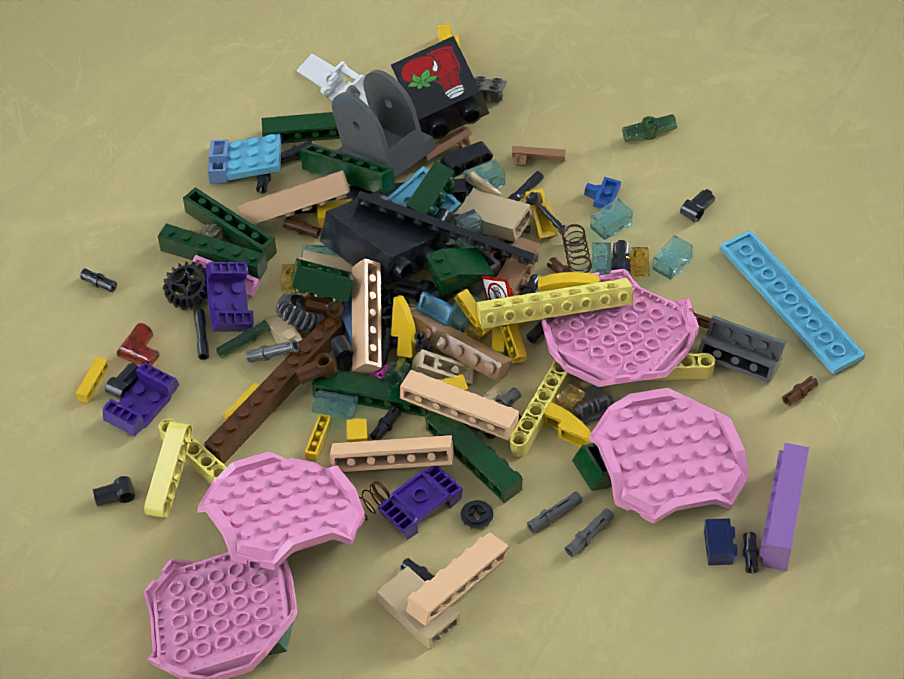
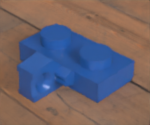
(603, 193)

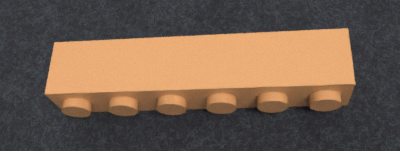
(295, 198)
(366, 317)
(459, 404)
(392, 453)
(456, 578)

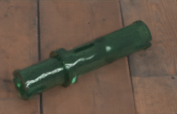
(249, 335)

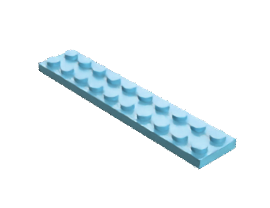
(792, 302)

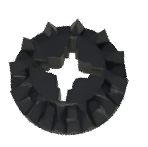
(483, 509)

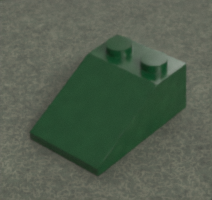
(456, 268)
(592, 467)

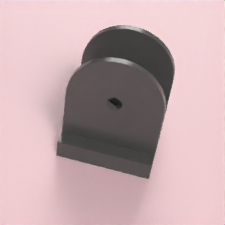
(385, 129)

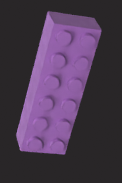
(783, 506)

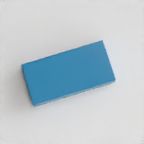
(436, 308)

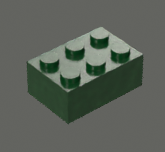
(433, 190)
(321, 280)

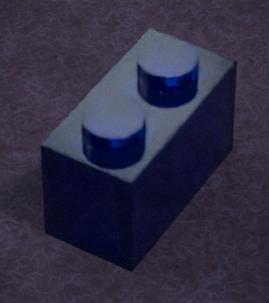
(719, 541)

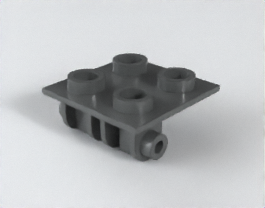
(493, 85)
(593, 405)

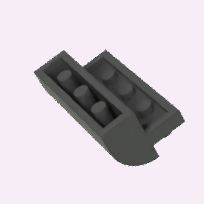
(742, 349)

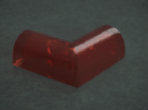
(135, 348)

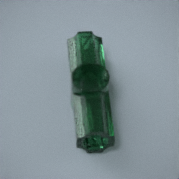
(649, 127)
(398, 371)

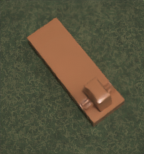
(458, 137)
(521, 154)

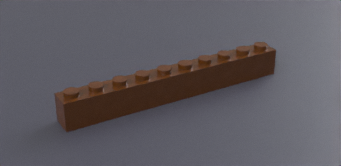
(271, 392)

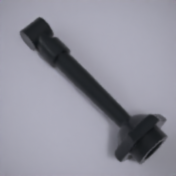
(533, 199)

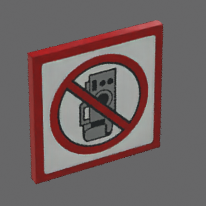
(496, 288)

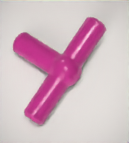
(382, 372)

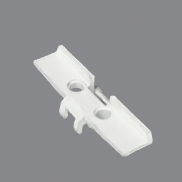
(331, 78)

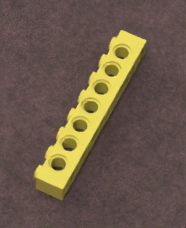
(555, 303)

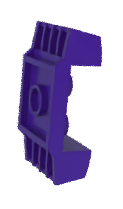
(228, 296)
(142, 400)
(419, 499)

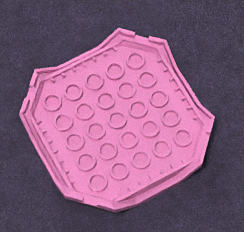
(623, 341)
(669, 454)
(280, 507)
(217, 616)

